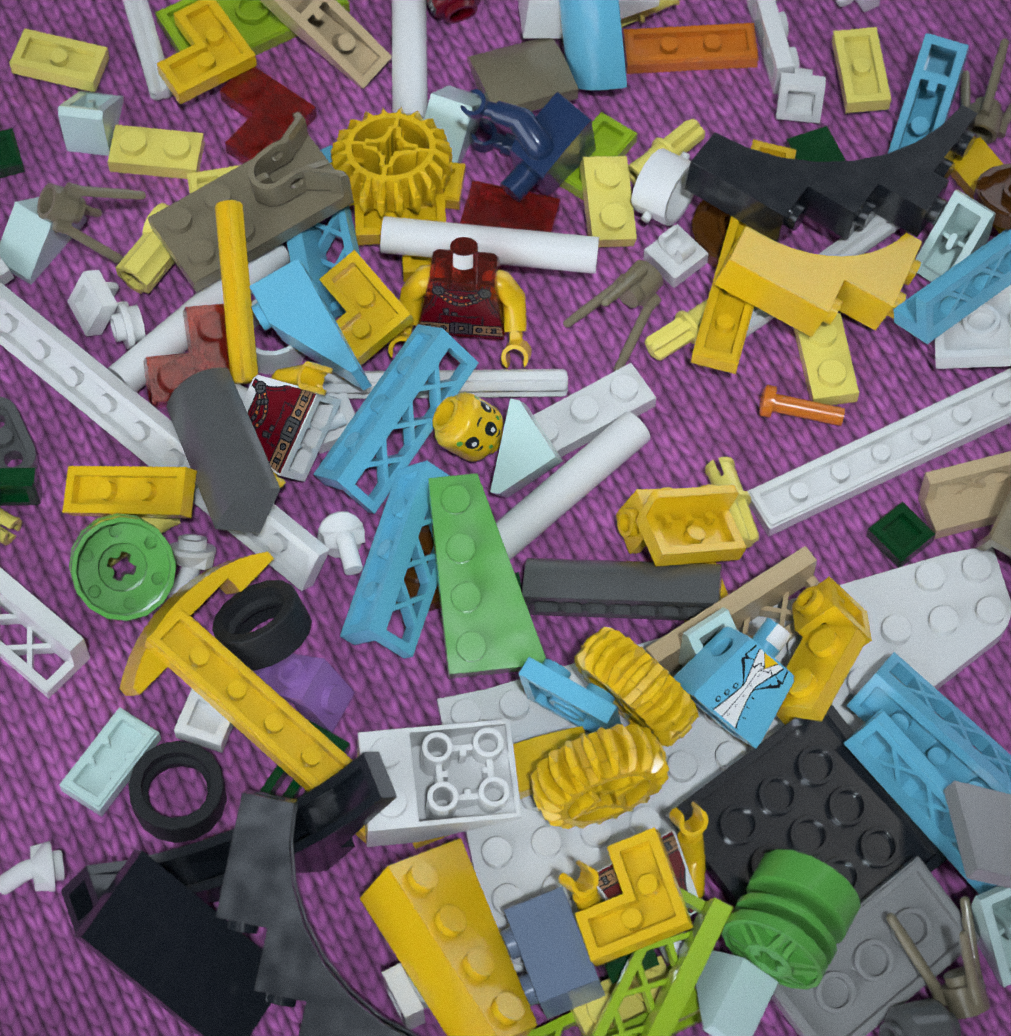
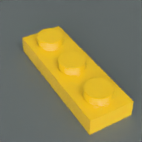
(129, 490)

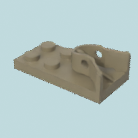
(281, 195)

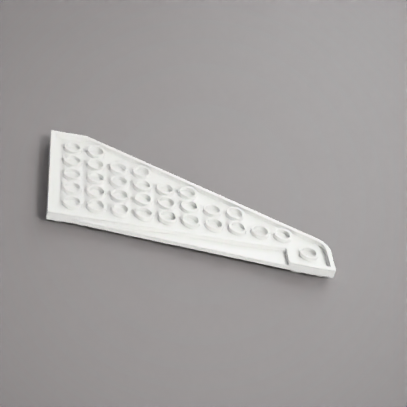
(927, 612)

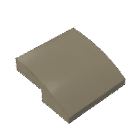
(524, 74)

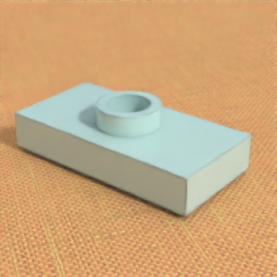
(109, 761)

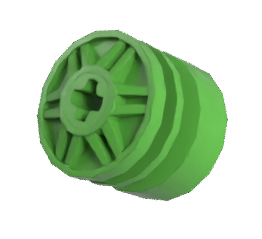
(134, 592)
(792, 918)

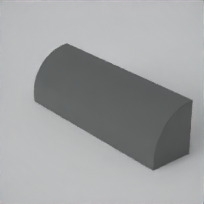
(223, 450)
(619, 588)

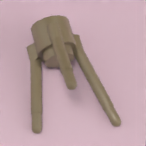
(990, 119)
(66, 206)
(633, 288)
(963, 986)

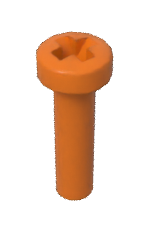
(798, 407)

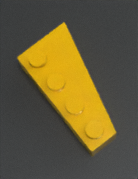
(450, 943)

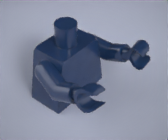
(542, 146)

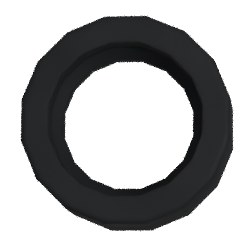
(254, 606)
(171, 756)

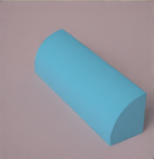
(594, 43)

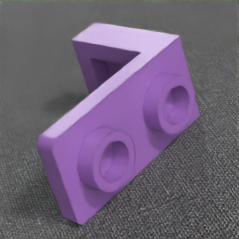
(311, 687)

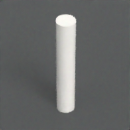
(409, 56)
(512, 246)
(170, 335)
(571, 482)

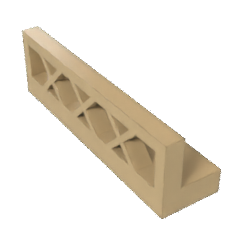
(965, 494)
(747, 603)

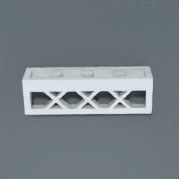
(45, 625)

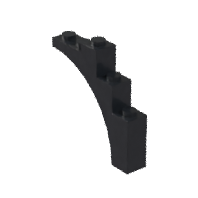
(840, 195)
(322, 837)
(264, 892)

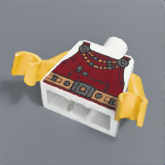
(291, 416)
(685, 854)

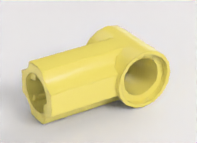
(146, 260)

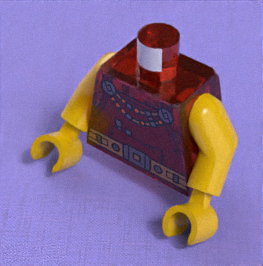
(467, 298)

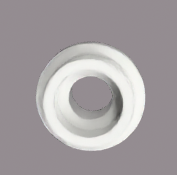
(127, 325)

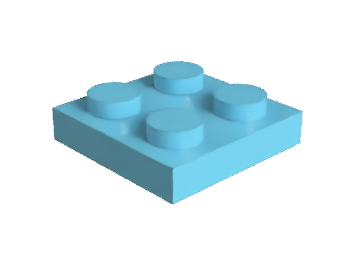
(551, 688)

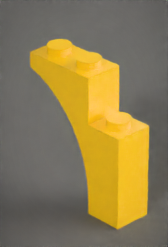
(814, 287)

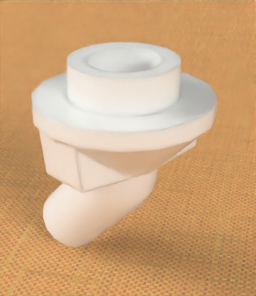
(343, 536)
(192, 555)
(43, 867)

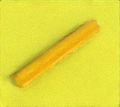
(236, 291)

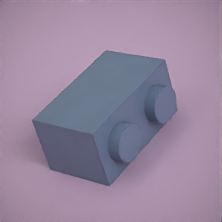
(553, 954)

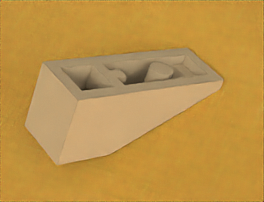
(333, 35)

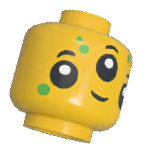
(468, 426)

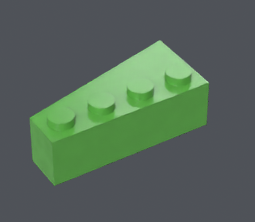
(479, 595)

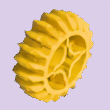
(393, 161)
(639, 684)
(599, 776)

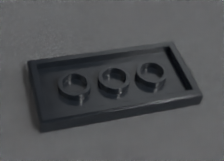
(176, 950)

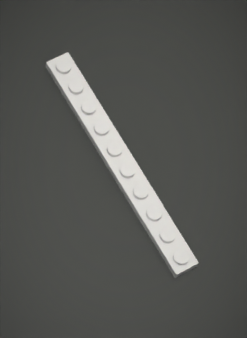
(140, 427)

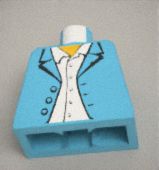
(740, 680)

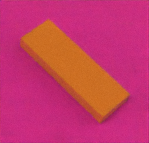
(690, 48)

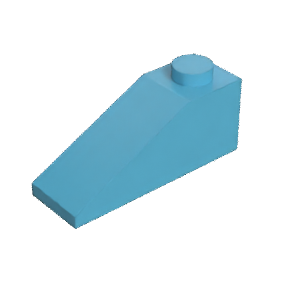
(930, 89)
(303, 320)

